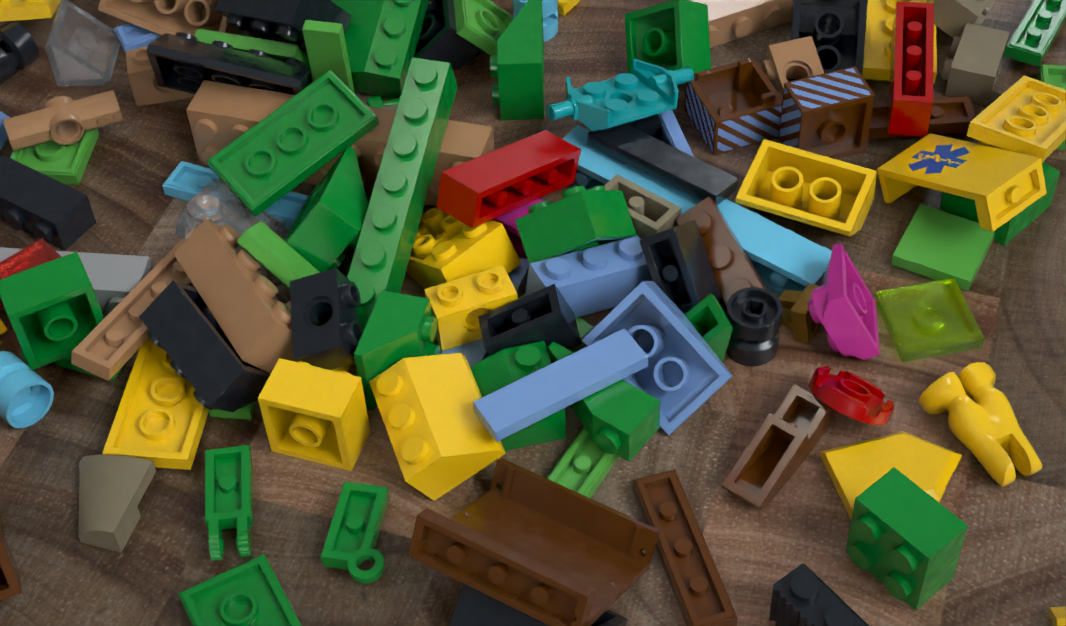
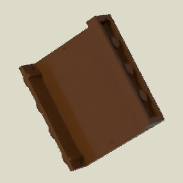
(538, 548)

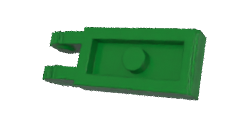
(229, 498)

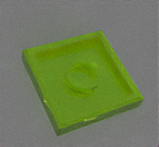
(929, 320)

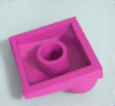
(846, 308)

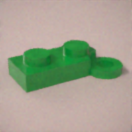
(356, 531)

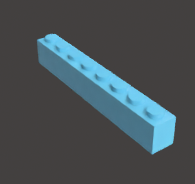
(777, 253)

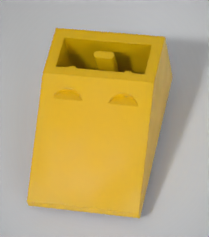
(452, 250)

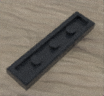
(664, 162)

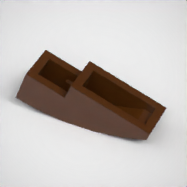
(779, 447)

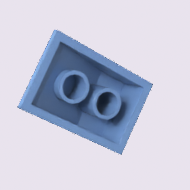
(680, 362)

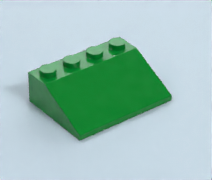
(381, 42)

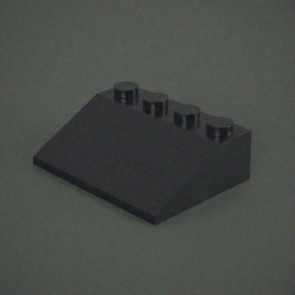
(185, 63)

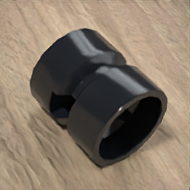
(16, 49)
(755, 324)

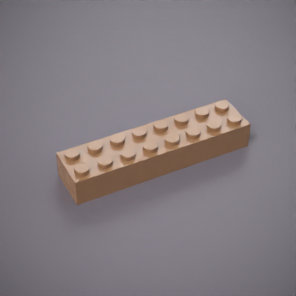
(227, 111)

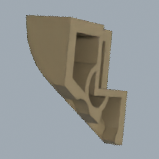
(109, 498)

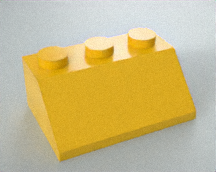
(808, 188)
(433, 421)

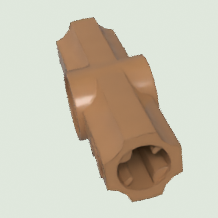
(63, 120)

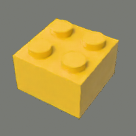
(315, 413)

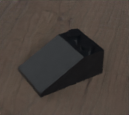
(836, 30)

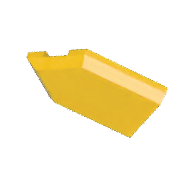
(864, 462)

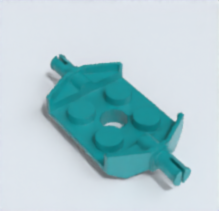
(622, 98)

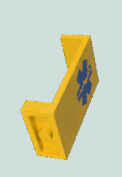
(994, 177)

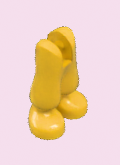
(984, 426)

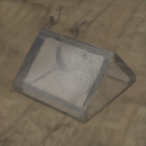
(81, 48)

